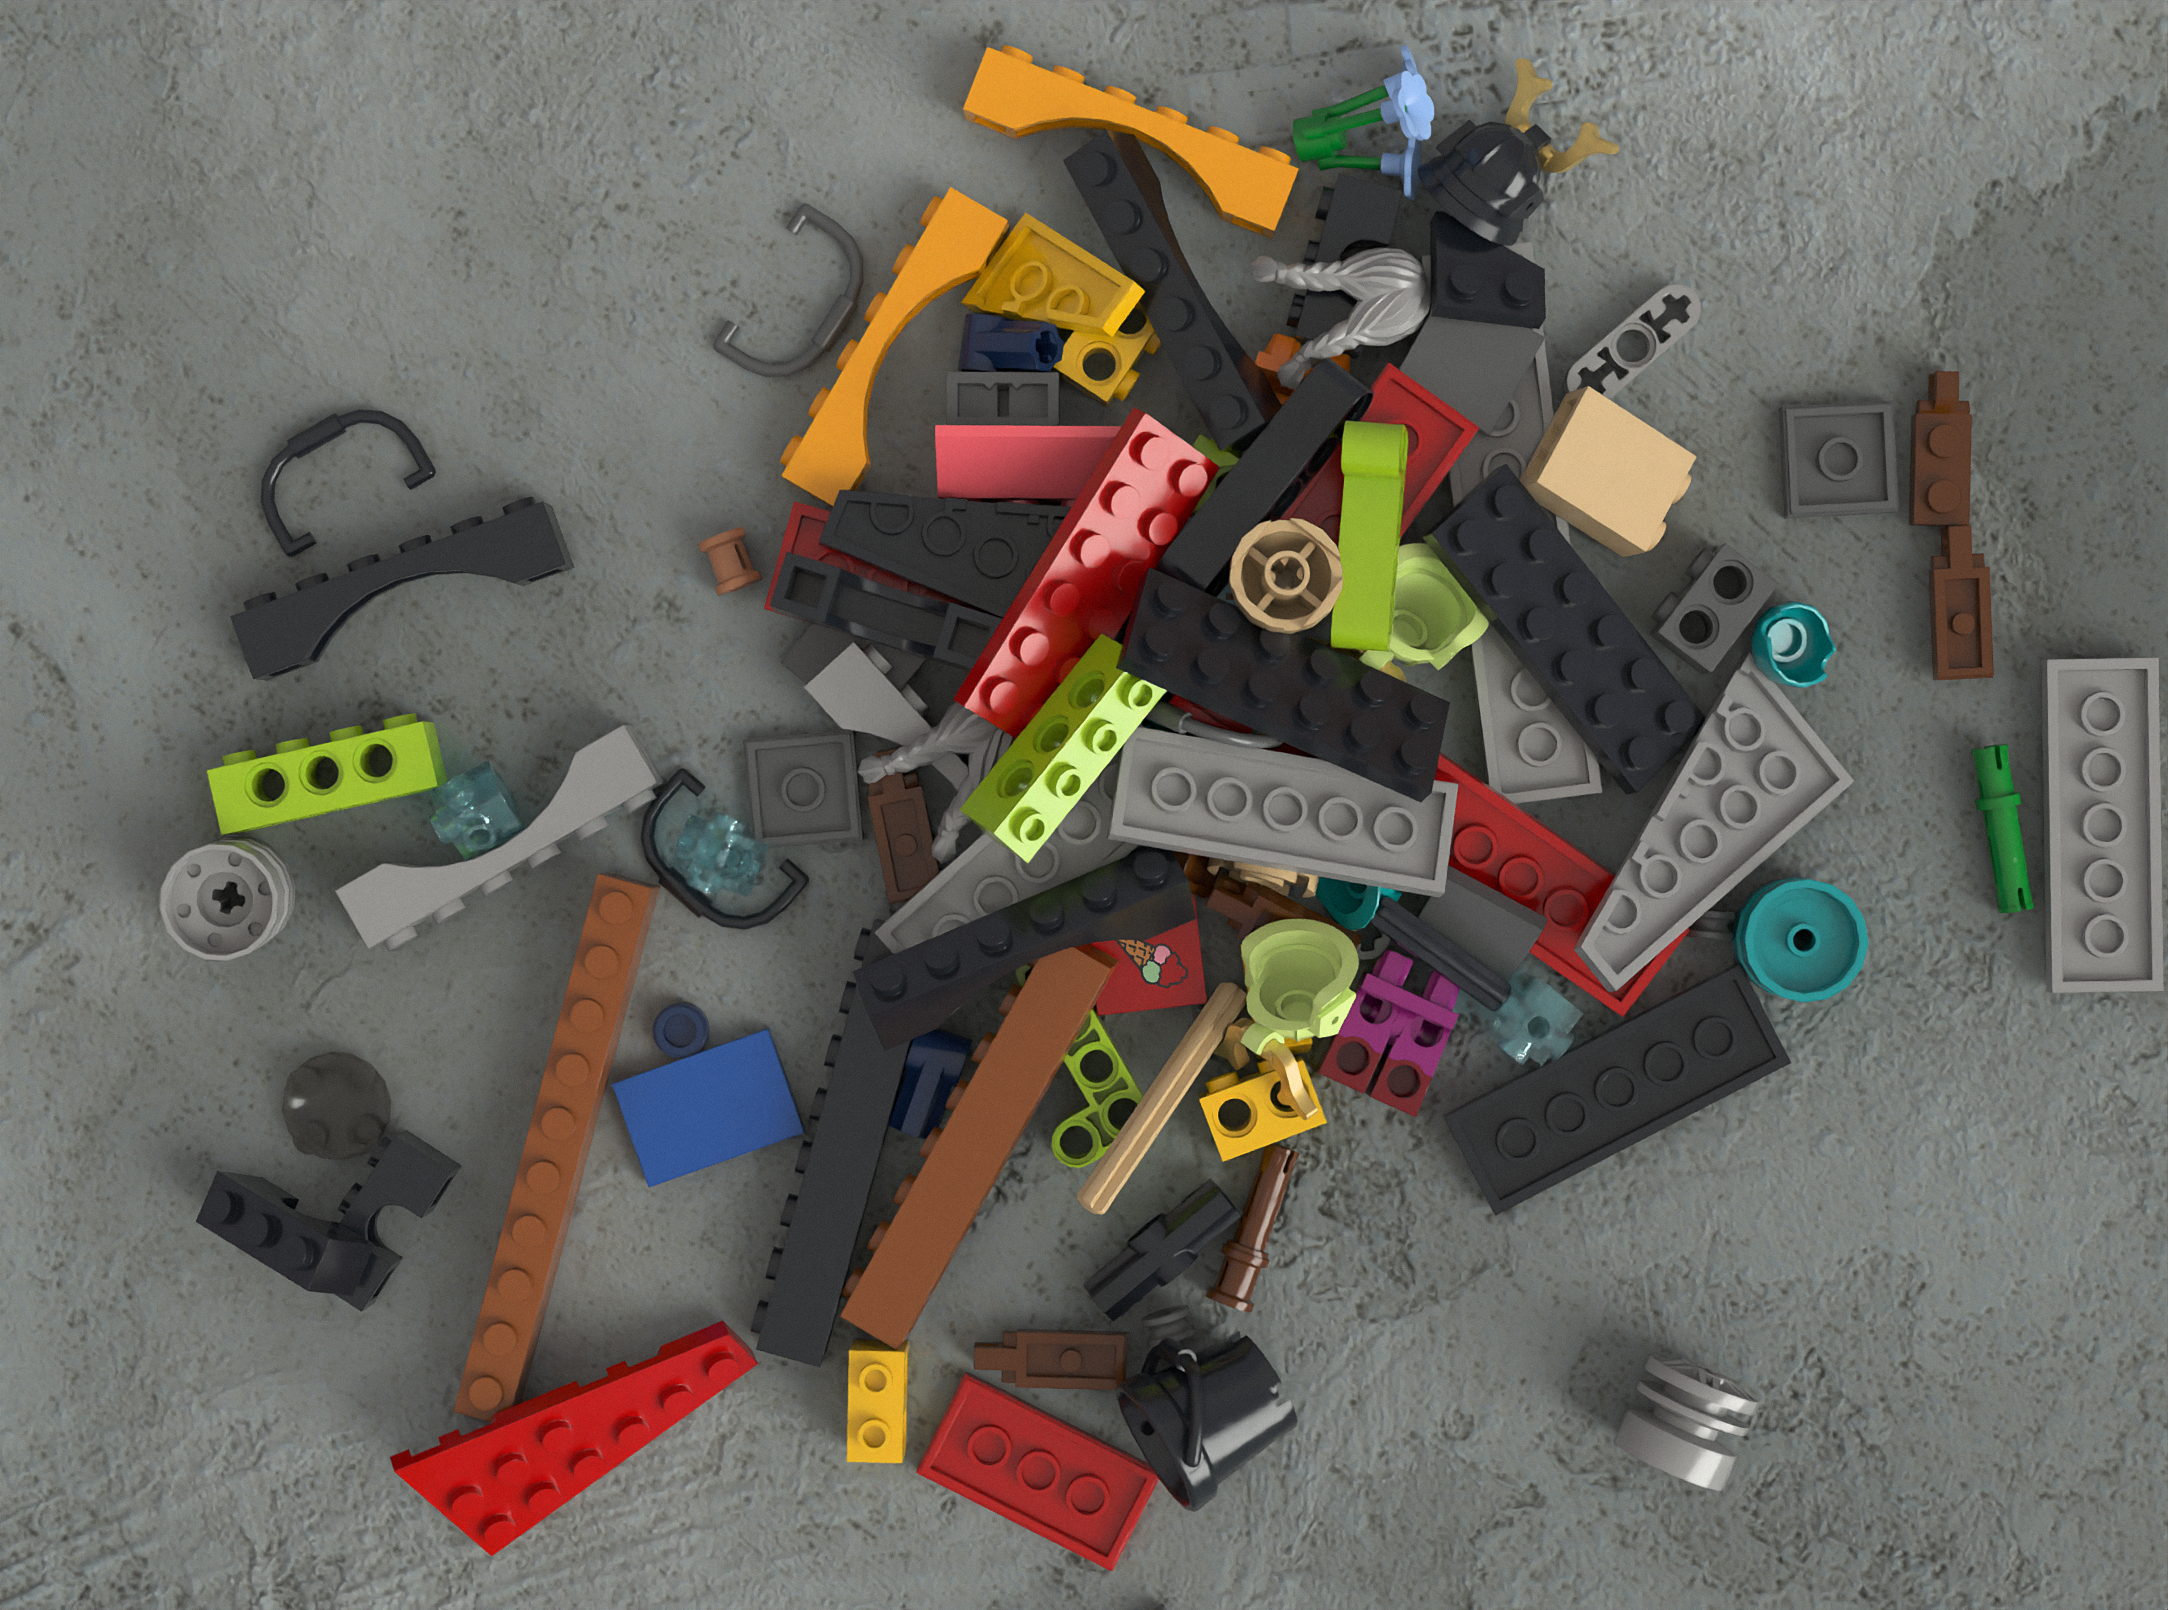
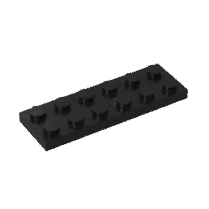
(1565, 629)
(1284, 685)
(1616, 1089)

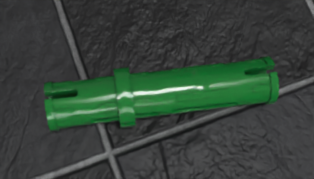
(2002, 827)

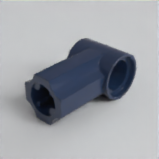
(1008, 345)
(933, 1069)

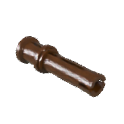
(1246, 1252)

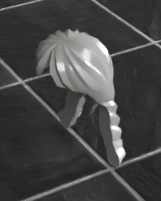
(1388, 308)
(957, 733)

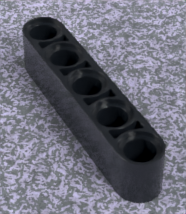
(1268, 475)

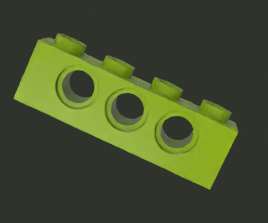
(1061, 751)
(245, 807)

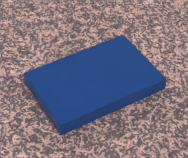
(709, 1107)

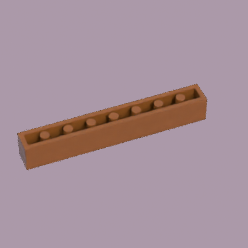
(975, 1142)

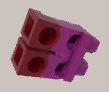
(1406, 1023)

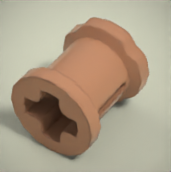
(730, 561)

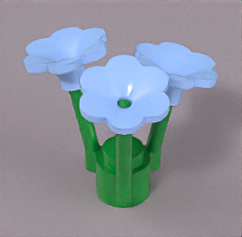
(1324, 132)

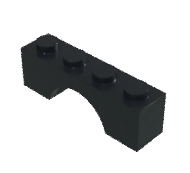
(881, 613)

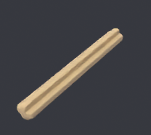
(1161, 1098)

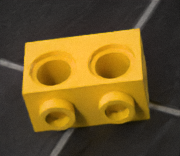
(1122, 348)
(1266, 1120)
(877, 1402)

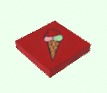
(1155, 971)

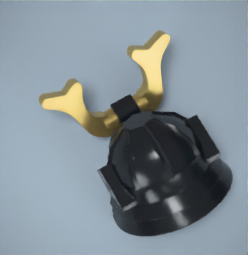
(1494, 168)

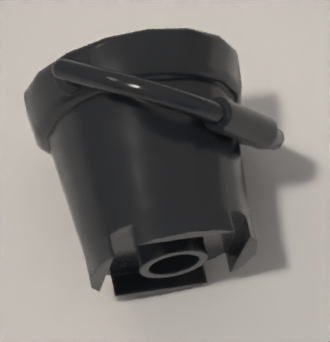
(1203, 1413)

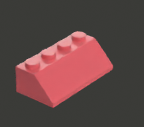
(1018, 461)

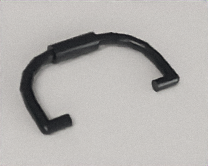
(318, 436)
(691, 897)

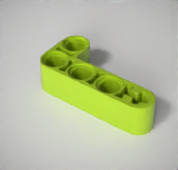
(1369, 533)
(1098, 1092)

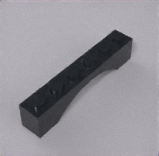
(1134, 221)
(298, 627)
(930, 980)

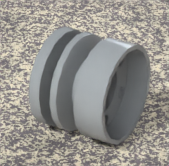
(200, 913)
(1686, 1421)

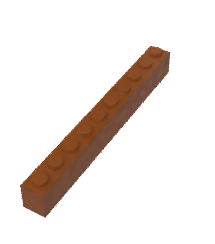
(557, 1145)

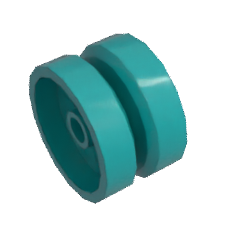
(1833, 939)

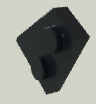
(1482, 278)

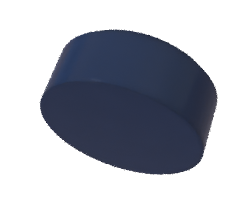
(681, 1030)

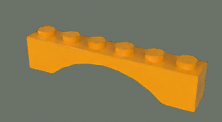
(1027, 99)
(951, 252)

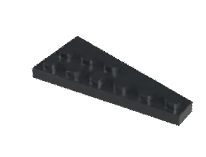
(947, 545)

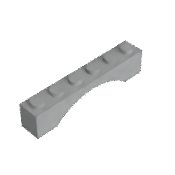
(866, 700)
(599, 781)

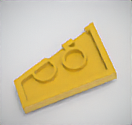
(1054, 282)

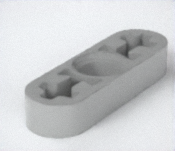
(1652, 308)

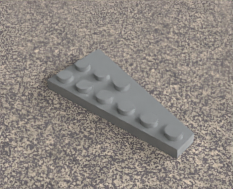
(1728, 807)

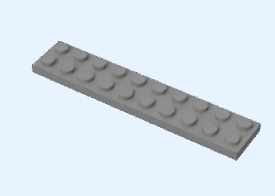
(1524, 737)

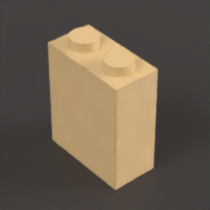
(1607, 473)

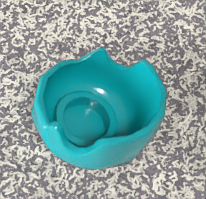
(1792, 644)

